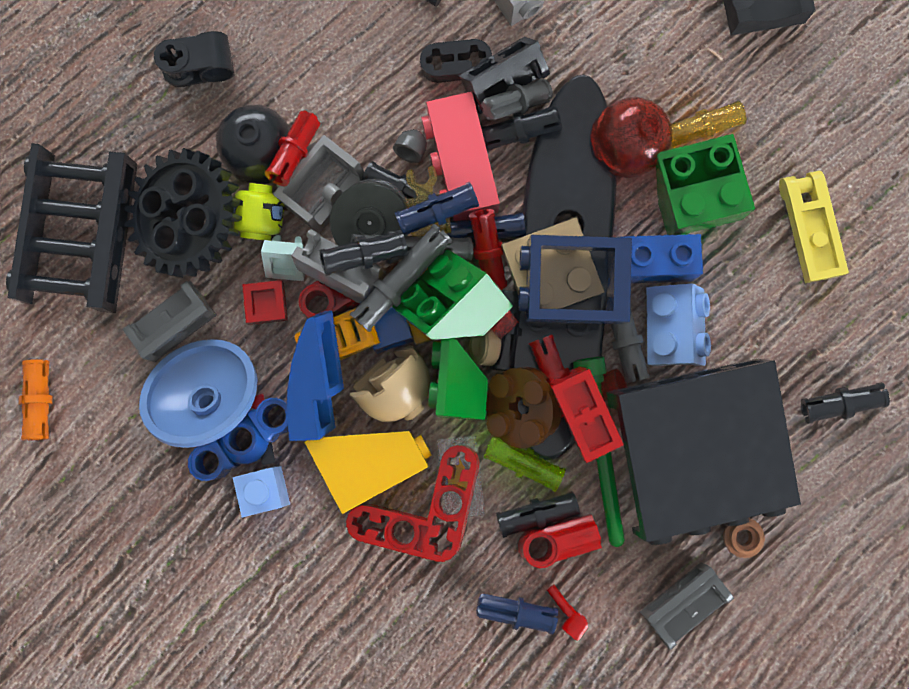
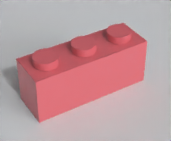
(460, 149)

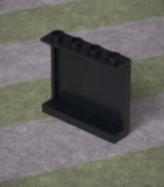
(706, 449)

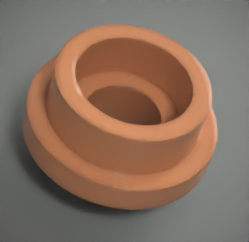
(752, 546)

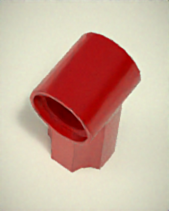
(563, 540)

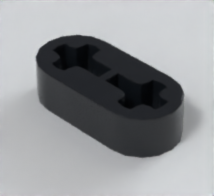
(455, 52)

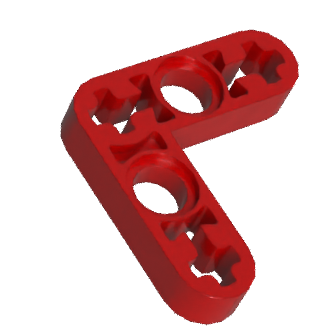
(424, 528)

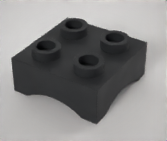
(760, 15)

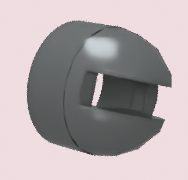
(410, 146)

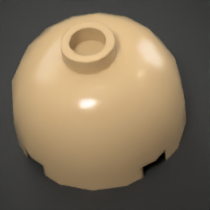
(395, 387)

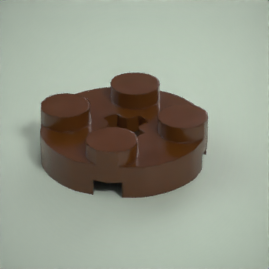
(503, 413)

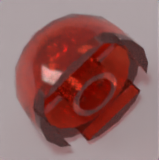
(631, 136)

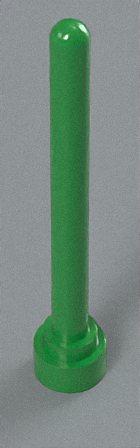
(605, 464)

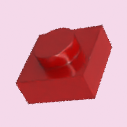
(265, 302)

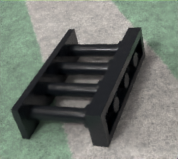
(105, 251)

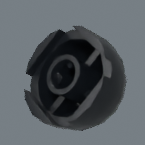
(249, 141)

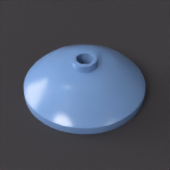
(190, 379)

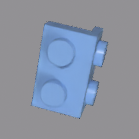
(677, 325)

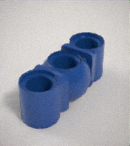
(228, 452)

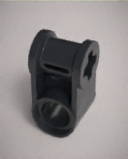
(197, 57)

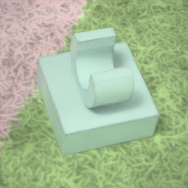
(278, 259)

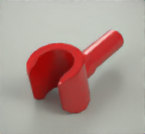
(576, 623)

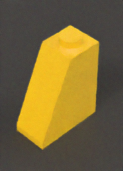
(367, 463)

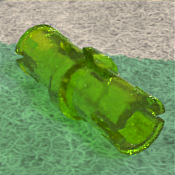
(525, 463)

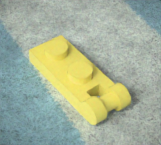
(814, 227)

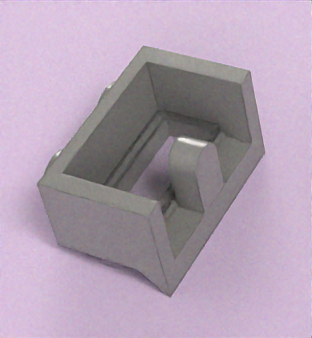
(319, 183)

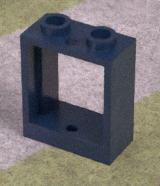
(618, 279)

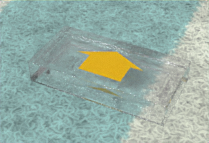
(451, 499)

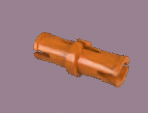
(35, 399)

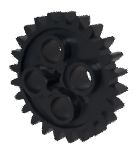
(171, 211)

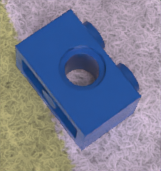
(666, 258)

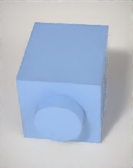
(261, 491)

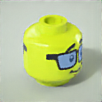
(260, 212)

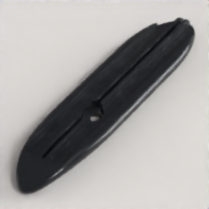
(562, 181)

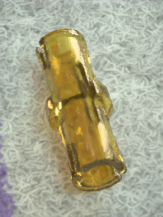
(708, 123)

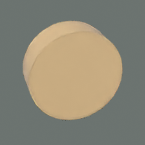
(485, 349)

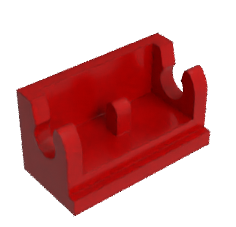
(586, 414)

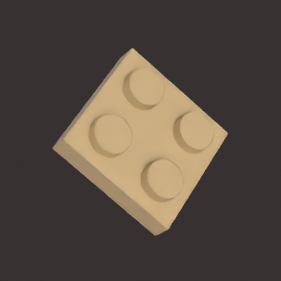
(565, 274)

